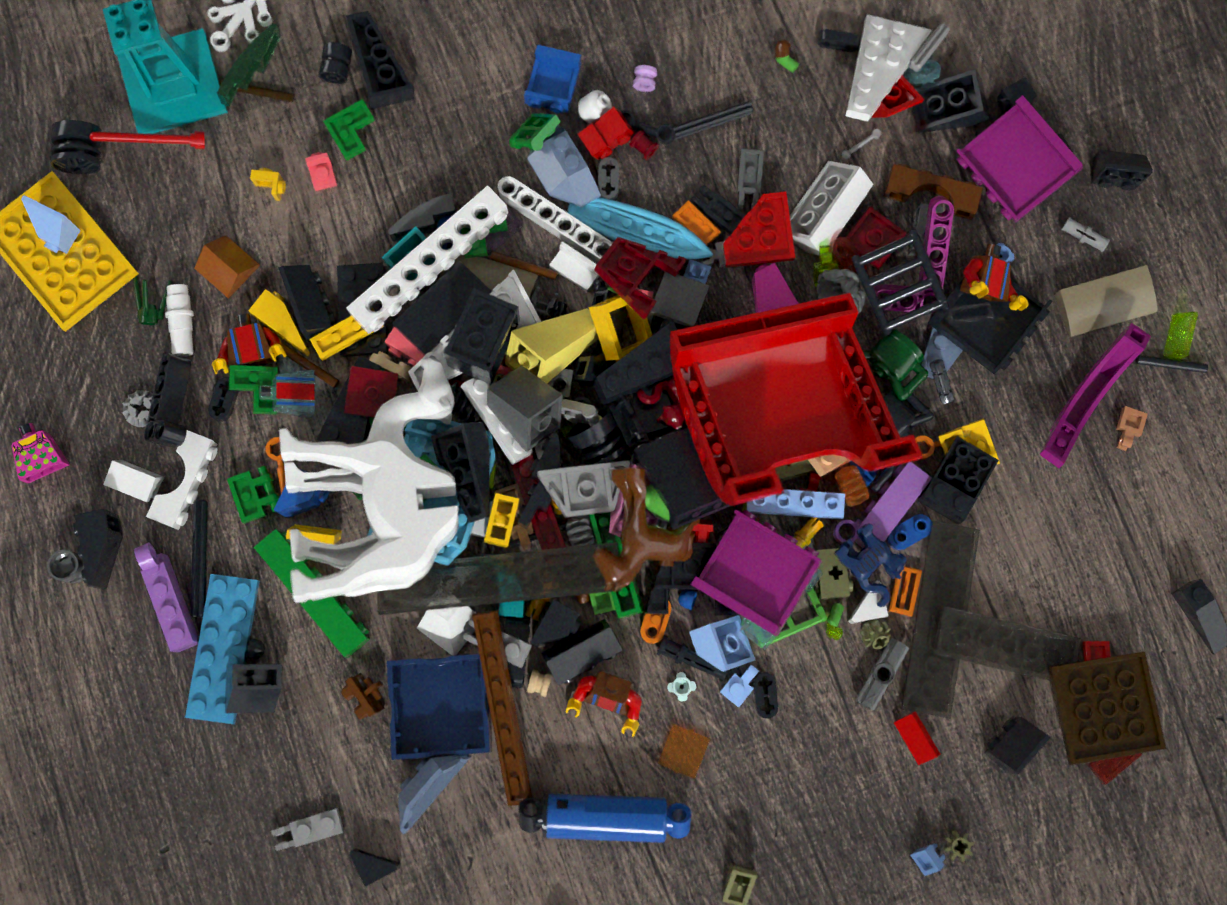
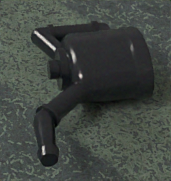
(904, 421)

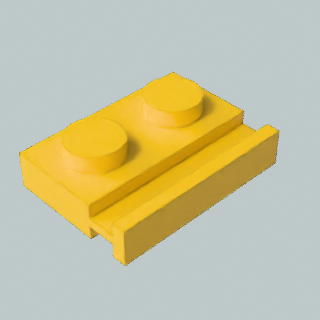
(319, 534)

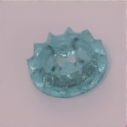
(932, 71)

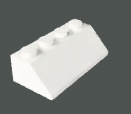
(828, 205)

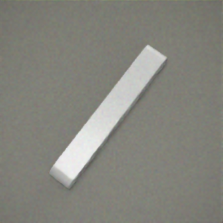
(557, 218)

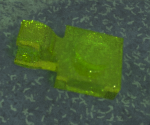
(825, 263)

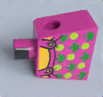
(36, 454)

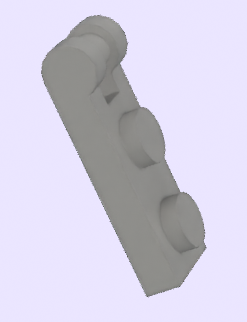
(579, 412)

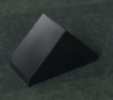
(372, 867)

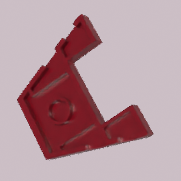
(626, 267)

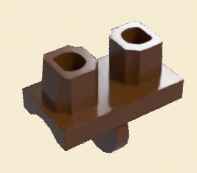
(366, 693)

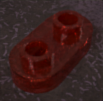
(847, 250)

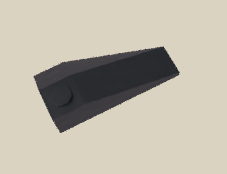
(465, 455)

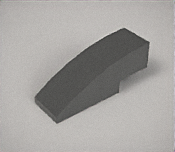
(424, 217)

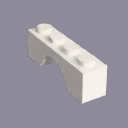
(173, 507)

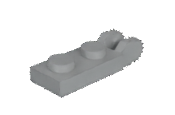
(515, 649)
(311, 829)

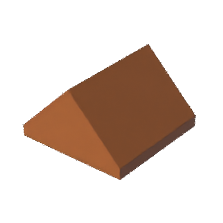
(225, 265)

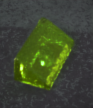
(1180, 335)

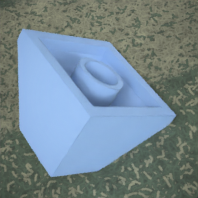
(51, 226)
(723, 644)

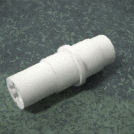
(180, 319)

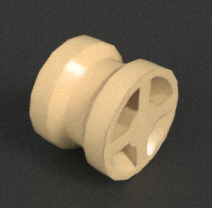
(539, 683)

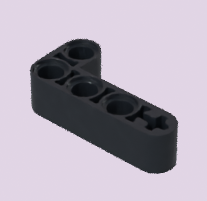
(167, 402)

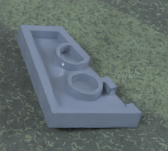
(939, 348)

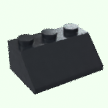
(307, 299)

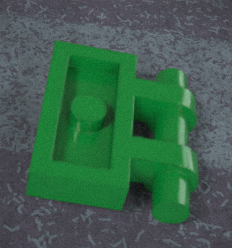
(246, 495)

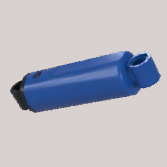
(604, 817)

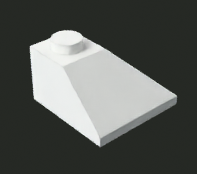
(448, 627)

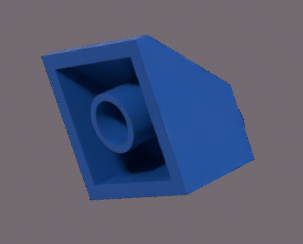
(299, 502)

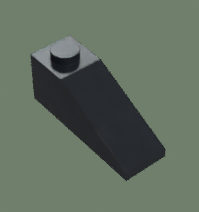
(1203, 614)

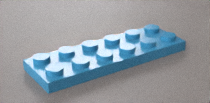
(221, 642)

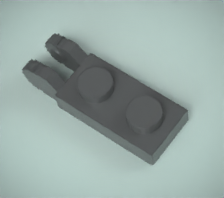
(749, 176)

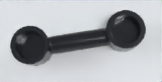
(664, 133)

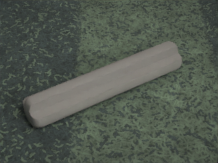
(929, 47)

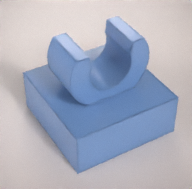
(697, 271)
(928, 859)

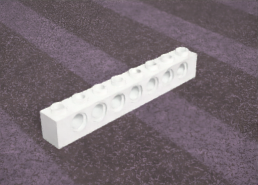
(485, 201)

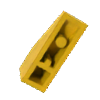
(275, 315)

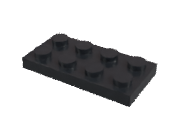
(351, 283)

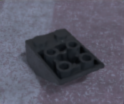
(958, 480)
(99, 544)

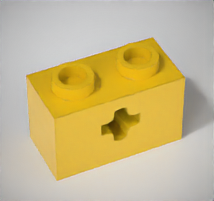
(501, 520)

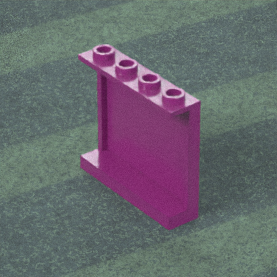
(1019, 160)
(758, 572)

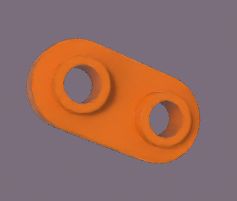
(656, 621)

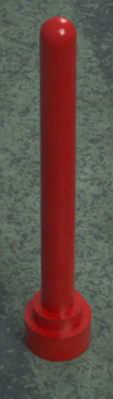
(194, 139)

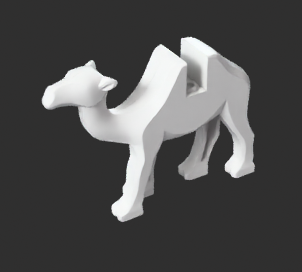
(392, 489)

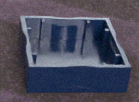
(438, 707)

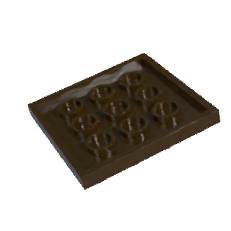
(1107, 708)

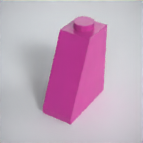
(771, 289)

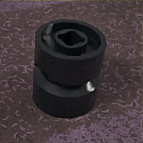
(335, 63)

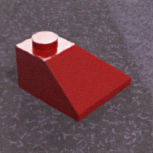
(900, 97)

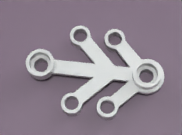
(240, 12)

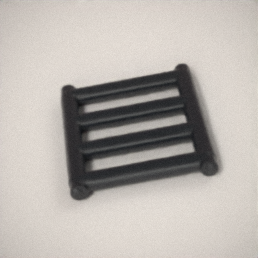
(869, 283)

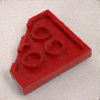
(762, 234)

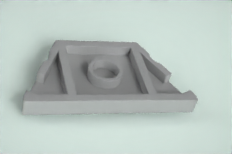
(583, 488)

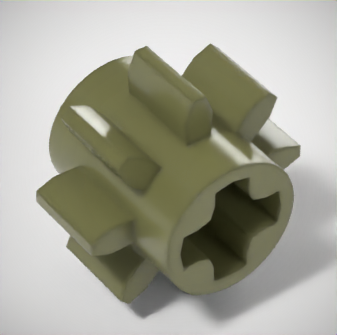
(875, 634)
(964, 850)

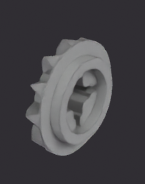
(131, 413)

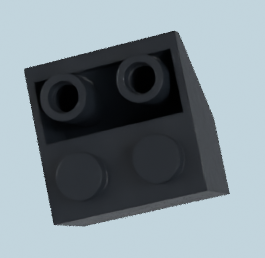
(1120, 169)
(252, 687)

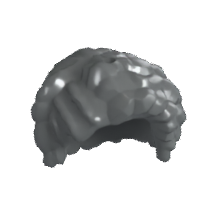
(840, 282)

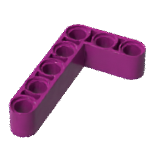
(930, 244)

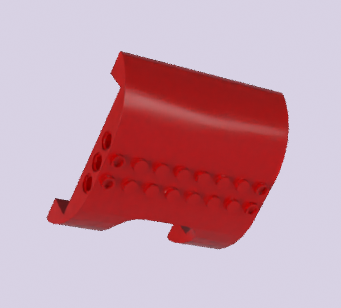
(781, 393)

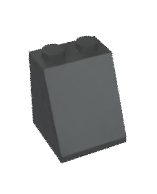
(677, 301)
(525, 406)

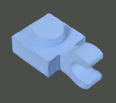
(738, 687)

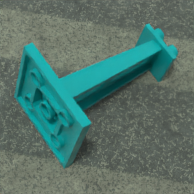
(164, 76)

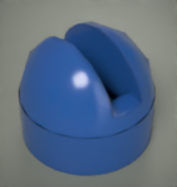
(687, 599)

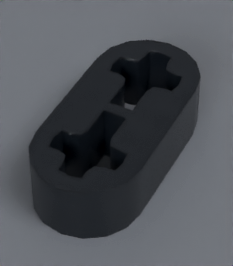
(838, 40)
(218, 398)
(771, 694)

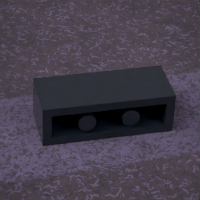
(581, 652)

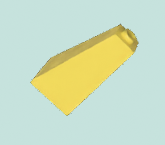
(551, 344)

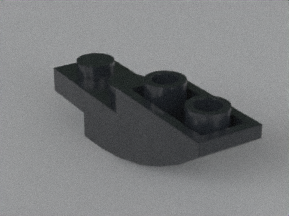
(539, 495)

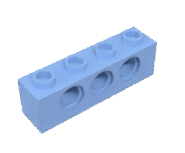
(800, 504)

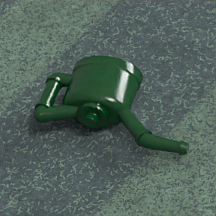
(894, 359)

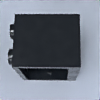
(482, 336)

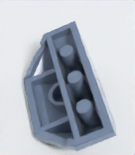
(563, 170)
(426, 786)

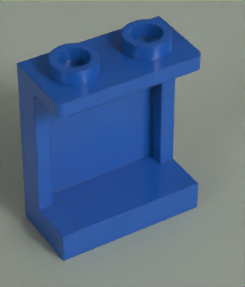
(553, 79)

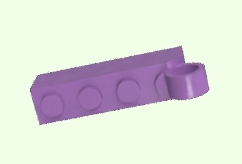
(892, 504)
(167, 598)

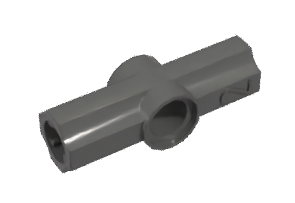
(889, 660)

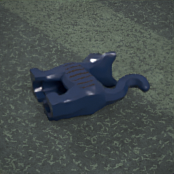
(867, 560)

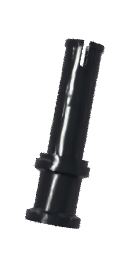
(681, 653)

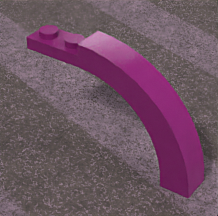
(1091, 391)

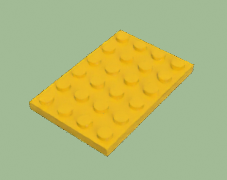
(62, 282)

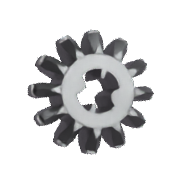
(581, 531)

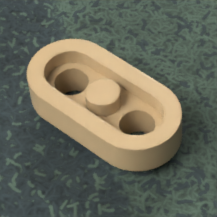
(384, 361)

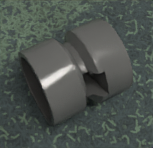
(65, 566)

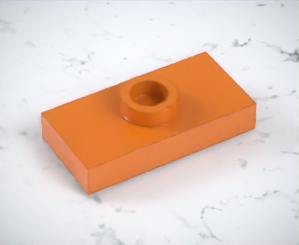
(696, 222)

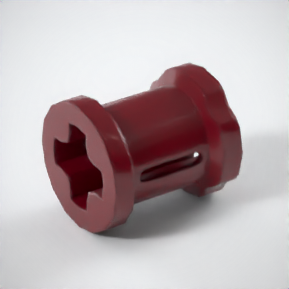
(644, 145)

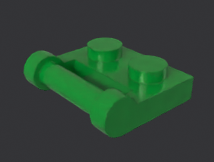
(538, 127)

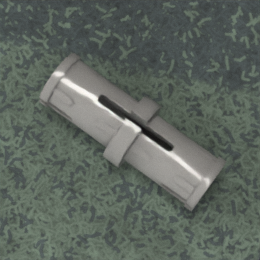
(1100, 242)

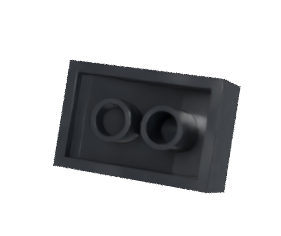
(951, 103)

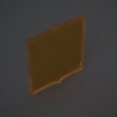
(683, 751)

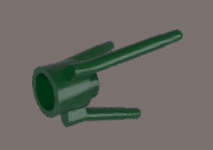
(147, 312)

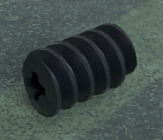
(463, 406)

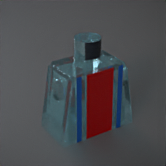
(291, 393)

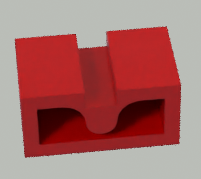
(606, 134)

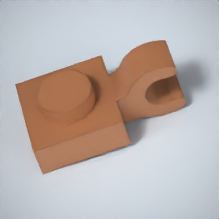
(1131, 424)

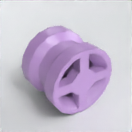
(645, 78)

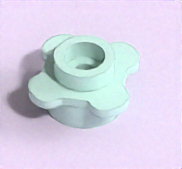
(688, 686)

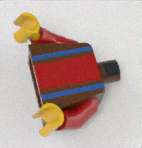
(990, 279)
(248, 346)
(611, 694)

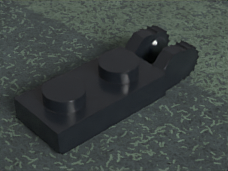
(718, 210)

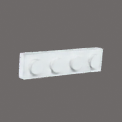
(477, 394)

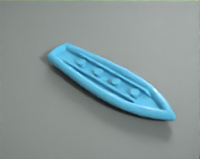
(641, 226)

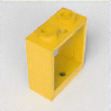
(606, 331)

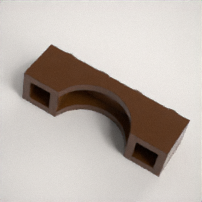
(905, 182)

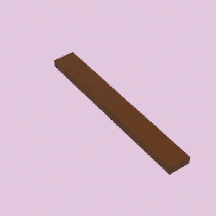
(502, 707)

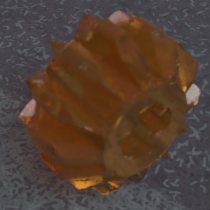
(852, 485)

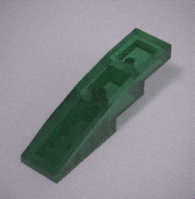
(251, 60)

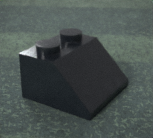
(556, 625)
(1016, 745)

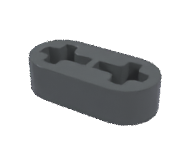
(603, 179)

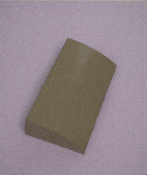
(494, 273)
(1107, 301)

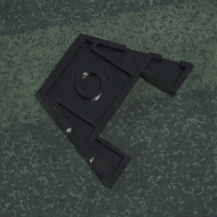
(680, 578)

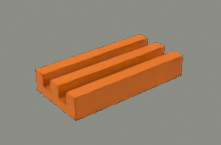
(900, 610)

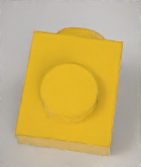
(267, 178)

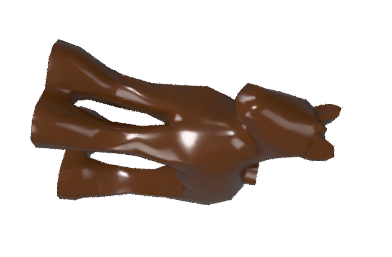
(638, 538)

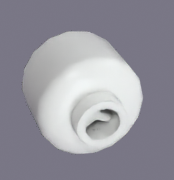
(594, 106)

